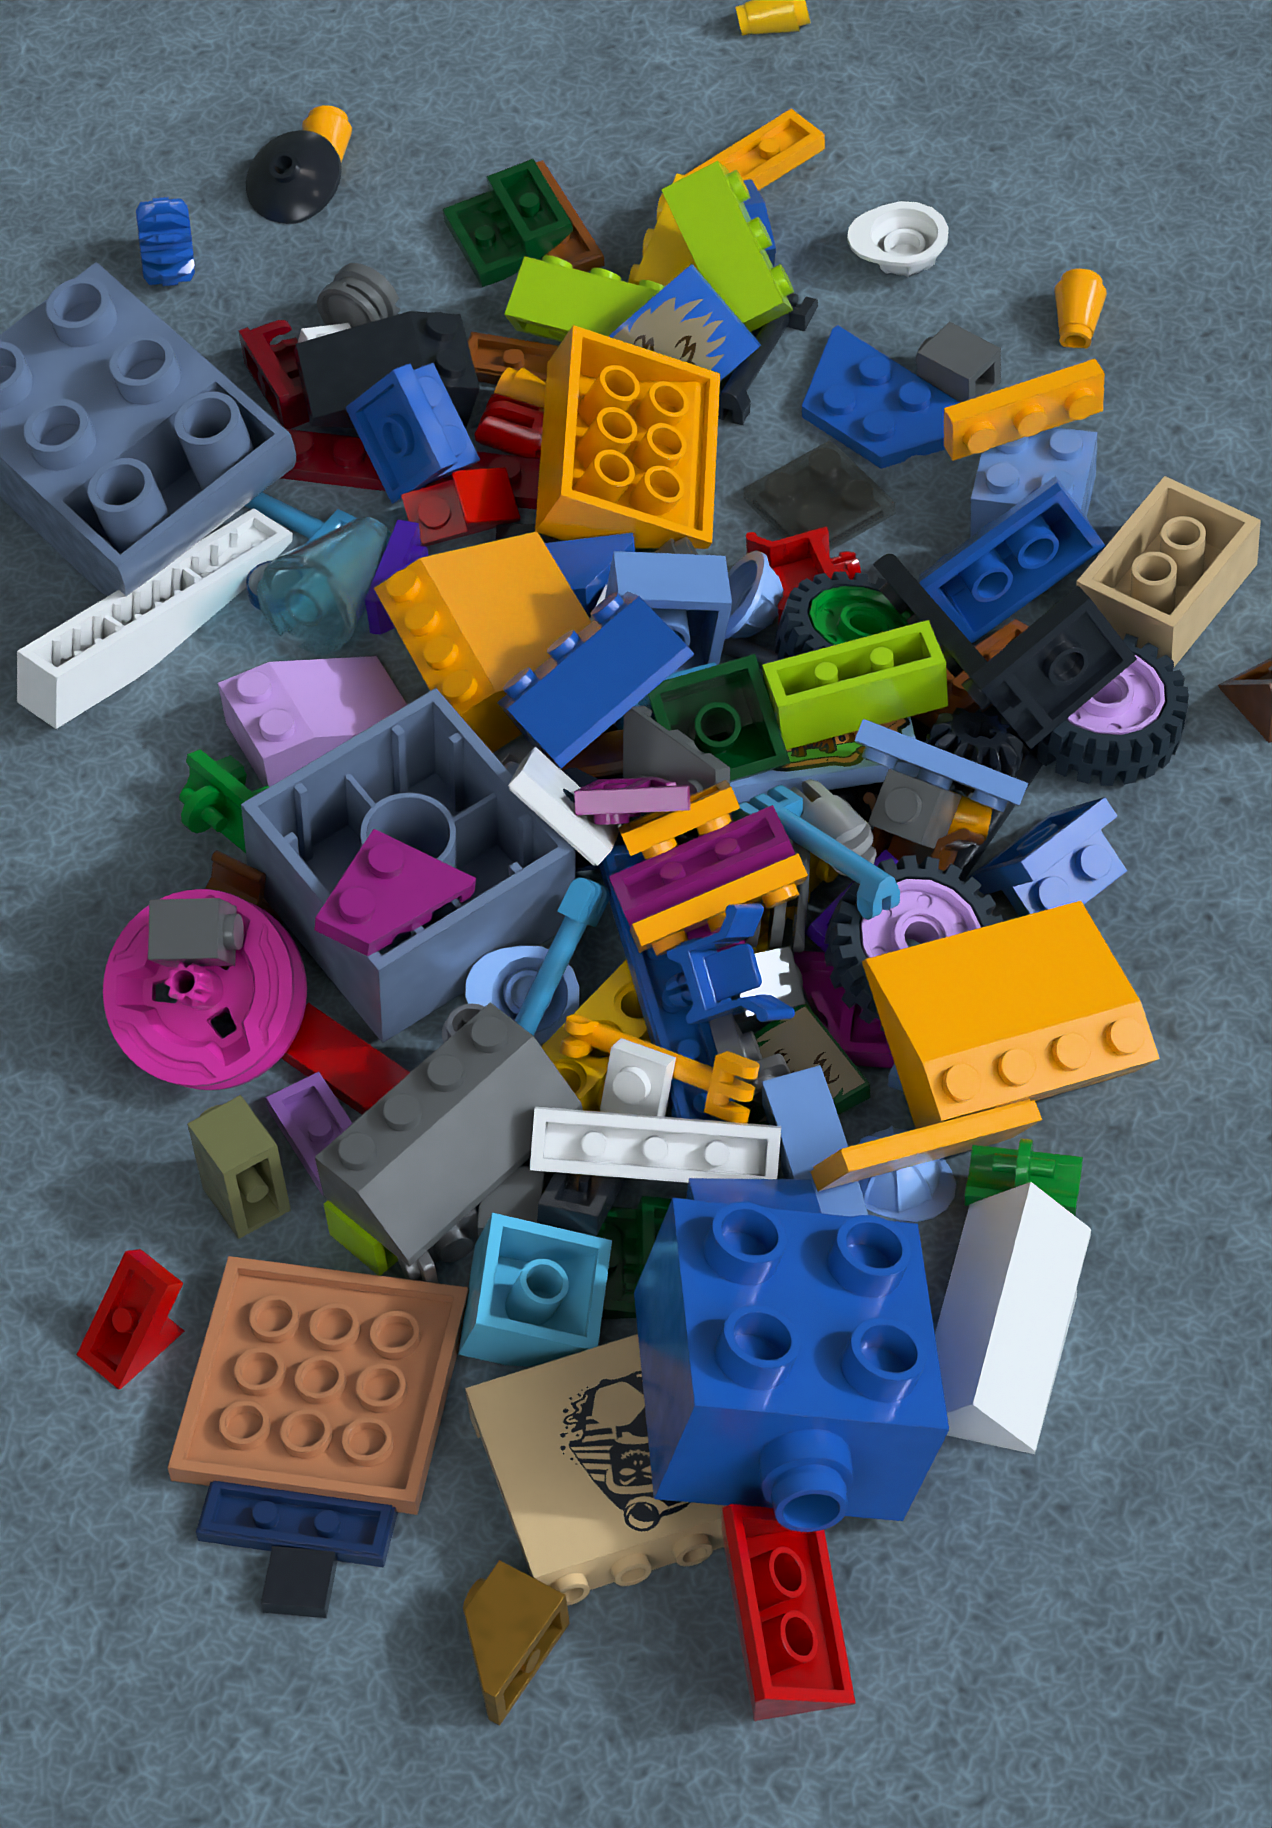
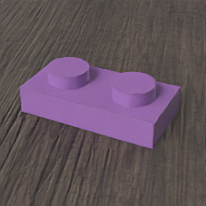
(308, 1119)

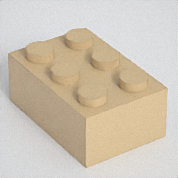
(1172, 567)

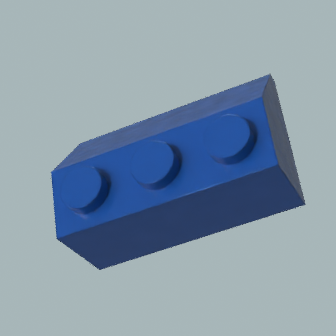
(1012, 560)
(593, 677)

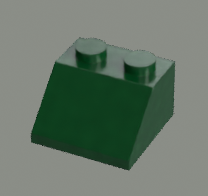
(724, 715)

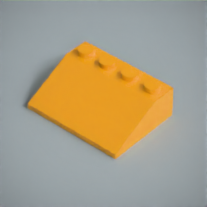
(627, 444)
(481, 620)
(1008, 1014)

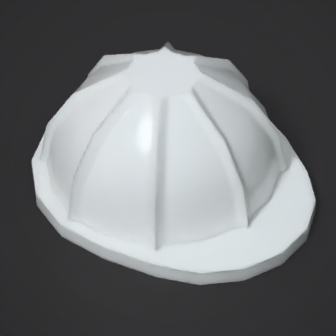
(899, 237)

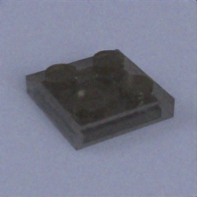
(820, 492)

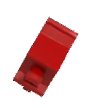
(802, 558)

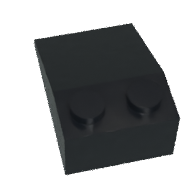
(351, 361)

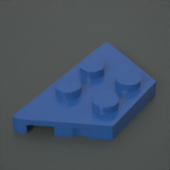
(874, 403)

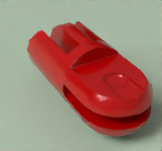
(511, 426)

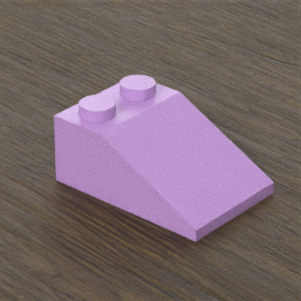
(303, 709)

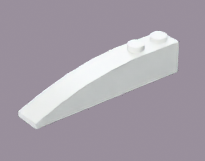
(132, 633)

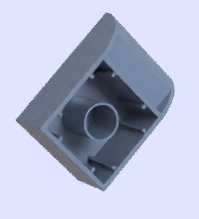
(124, 434)

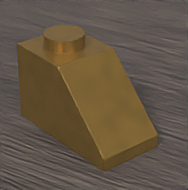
(511, 1632)

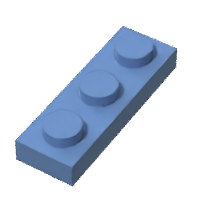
(939, 766)

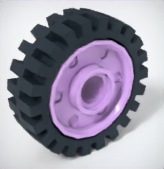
(1125, 725)
(929, 909)

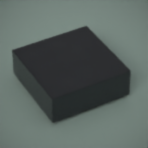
(299, 1582)

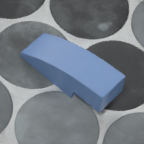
(810, 1134)

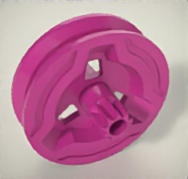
(177, 1039)

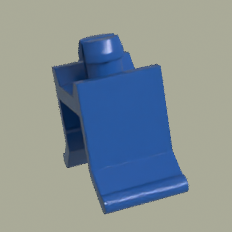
(718, 976)

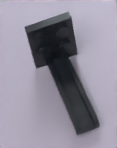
(1040, 672)

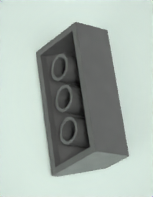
(443, 1135)

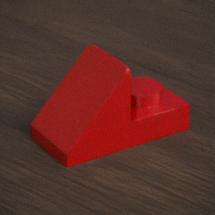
(463, 506)
(132, 1319)

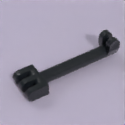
(734, 393)

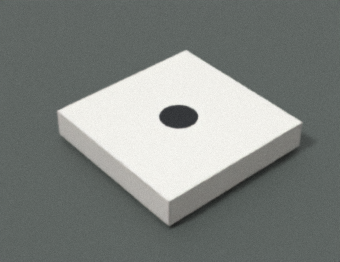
(551, 797)

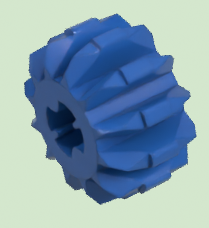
(165, 241)

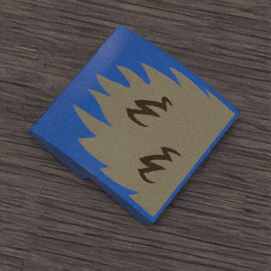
(690, 325)

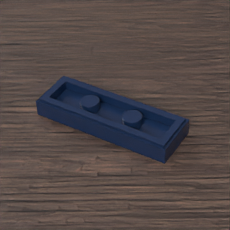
(283, 1518)

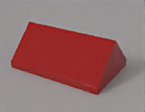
(785, 1614)

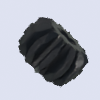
(978, 740)

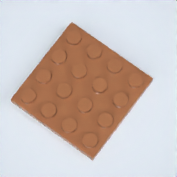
(321, 1383)

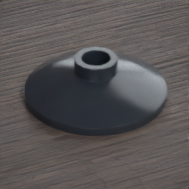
(302, 189)

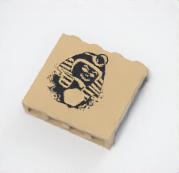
(579, 1475)

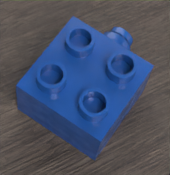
(789, 1362)

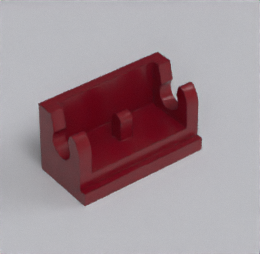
(275, 371)

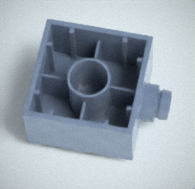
(442, 793)

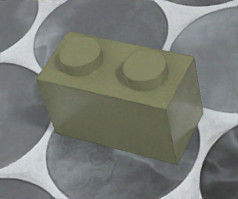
(239, 1166)

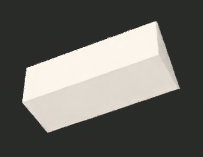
(1008, 1315)

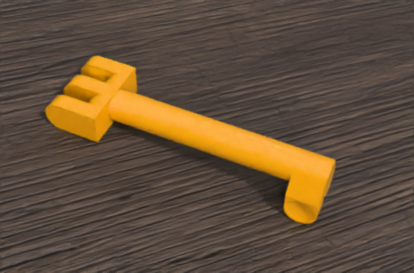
(717, 1080)

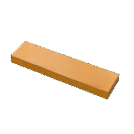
(925, 1144)

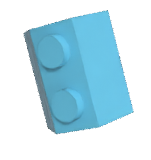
(533, 1293)

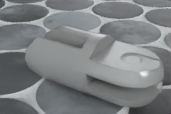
(836, 819)

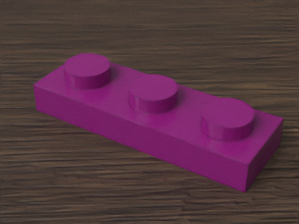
(702, 865)

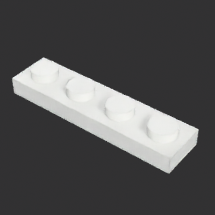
(651, 1146)

